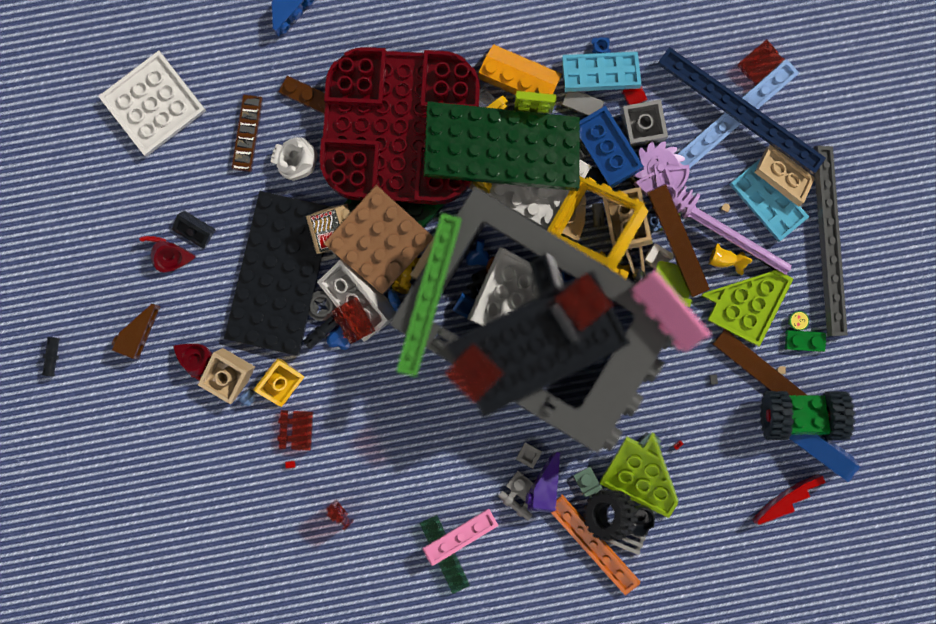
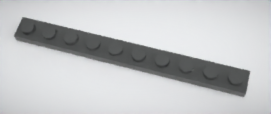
(830, 244)

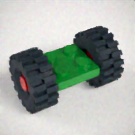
(807, 415)

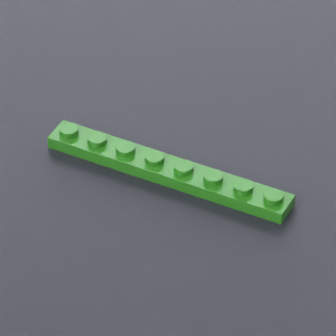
(429, 295)

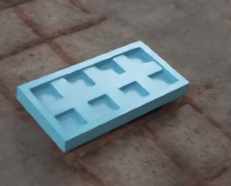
(601, 71)
(768, 204)

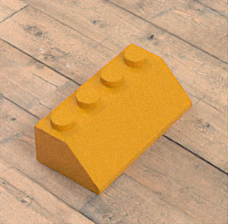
(517, 73)

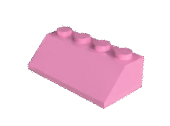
(669, 312)

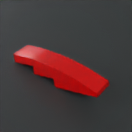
(783, 503)

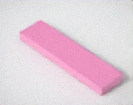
(460, 537)

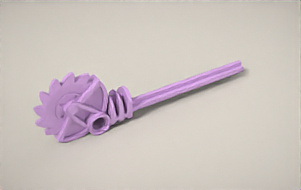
(664, 167)

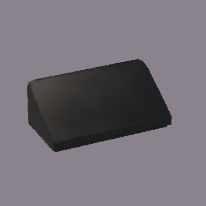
(193, 229)
(546, 275)

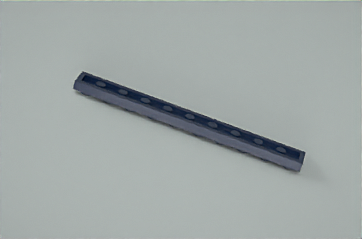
(741, 111)

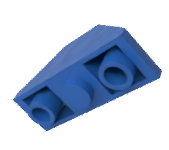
(285, 12)

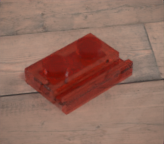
(760, 62)
(338, 514)

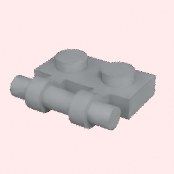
(519, 486)

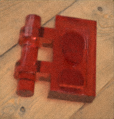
(356, 318)
(301, 430)

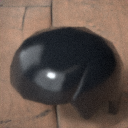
(645, 521)

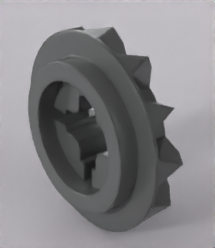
(322, 315)

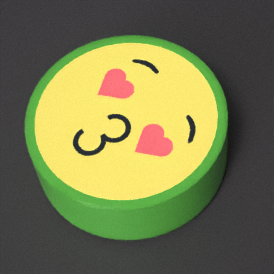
(798, 320)

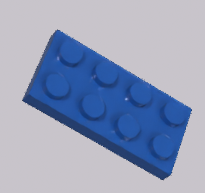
(609, 147)

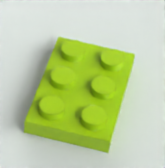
(534, 102)

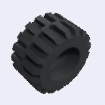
(597, 515)

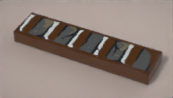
(247, 133)

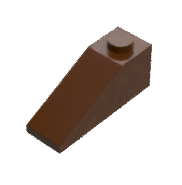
(134, 336)

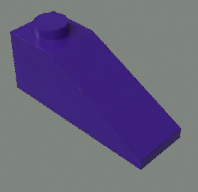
(543, 492)

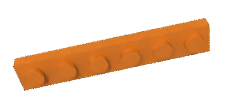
(595, 548)

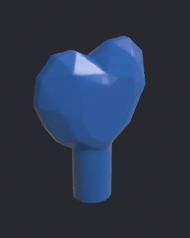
(479, 255)
(394, 300)
(337, 339)

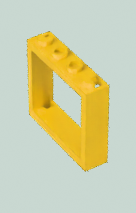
(570, 204)

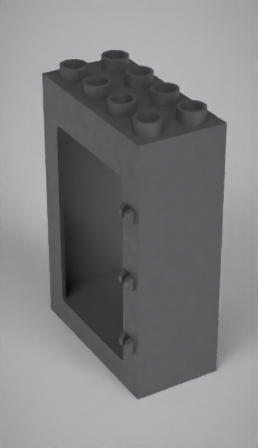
(628, 367)

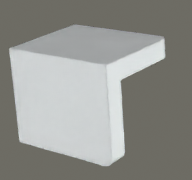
(657, 253)

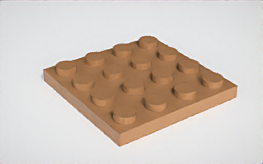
(378, 239)

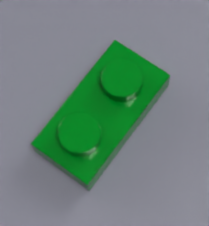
(805, 341)

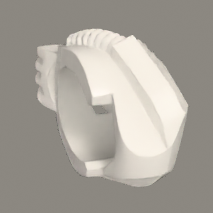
(295, 158)

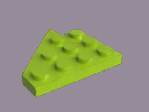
(749, 305)
(642, 475)

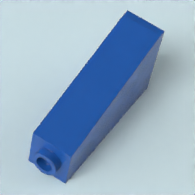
(829, 454)

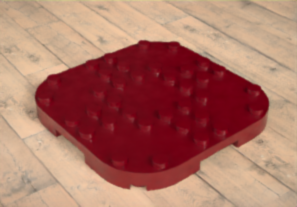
(379, 121)

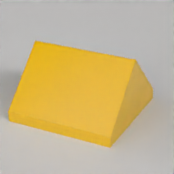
(279, 382)

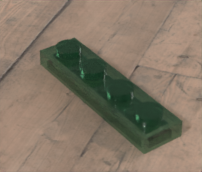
(451, 565)

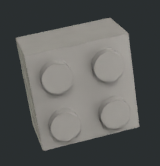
(644, 123)

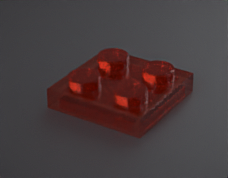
(583, 302)
(473, 373)

